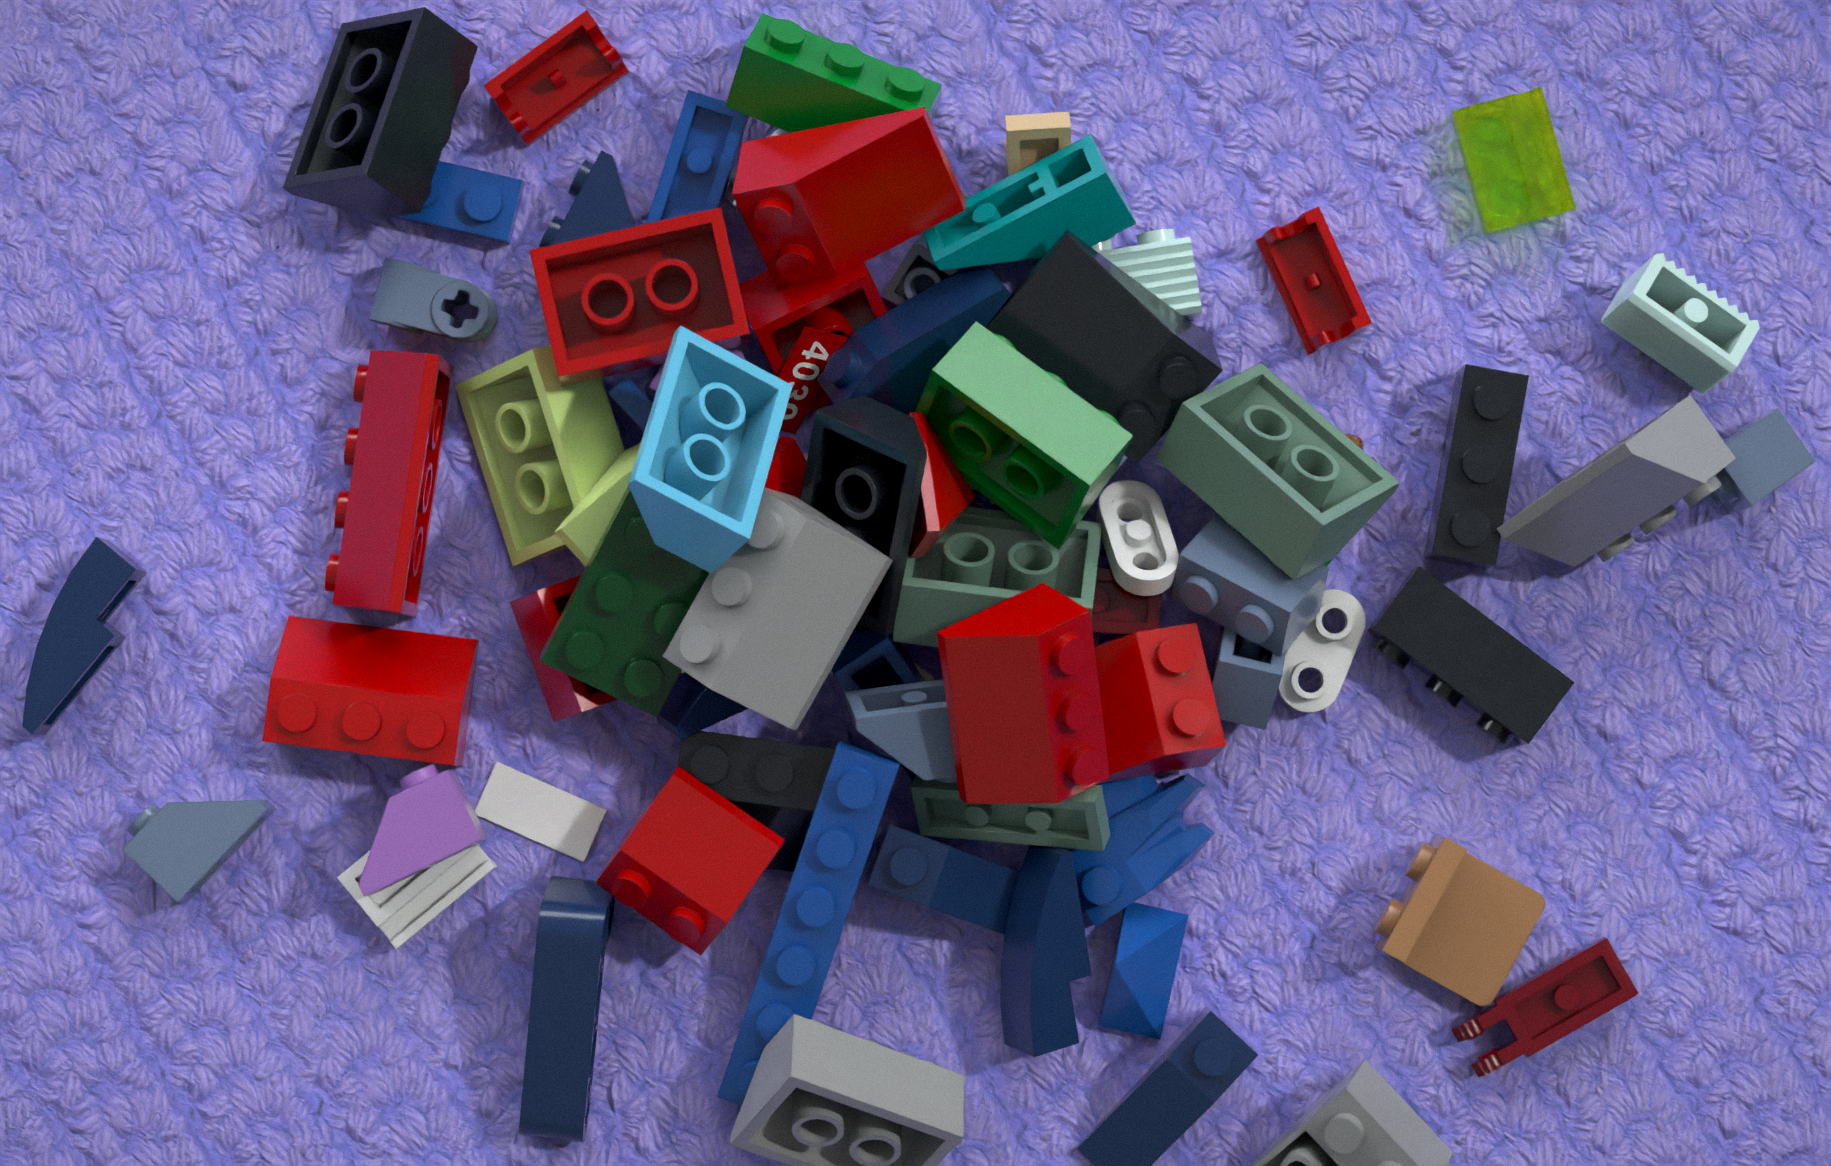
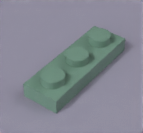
(1071, 824)

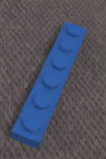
(813, 905)

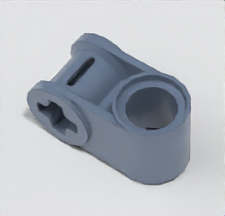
(424, 300)

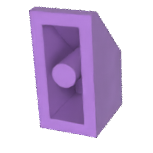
(420, 829)

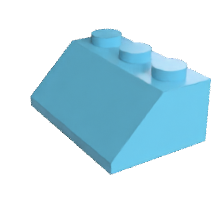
(707, 450)

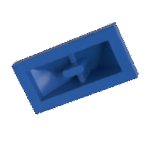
(1143, 970)

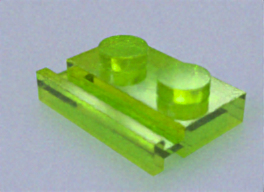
(1512, 161)

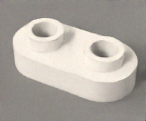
(1140, 543)
(1323, 651)

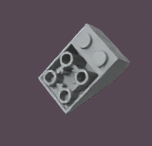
(1358, 1125)

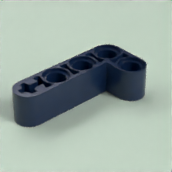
(565, 1008)

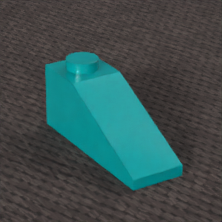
(1033, 210)

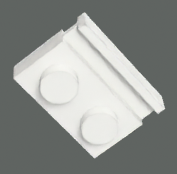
(418, 900)

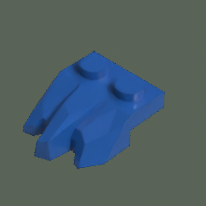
(1144, 846)

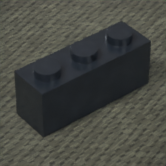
(1476, 466)
(1468, 658)

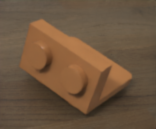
(1459, 921)

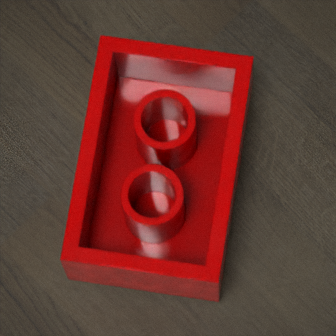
(626, 292)

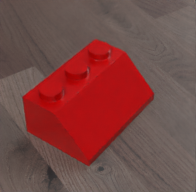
(371, 691)
(1024, 700)

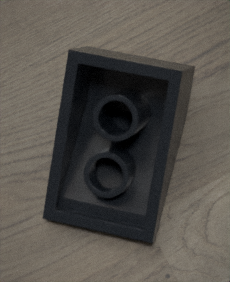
(1108, 340)

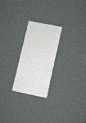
(540, 811)

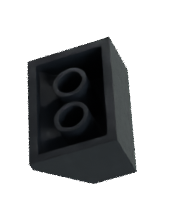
(382, 114)
(868, 479)
(765, 779)

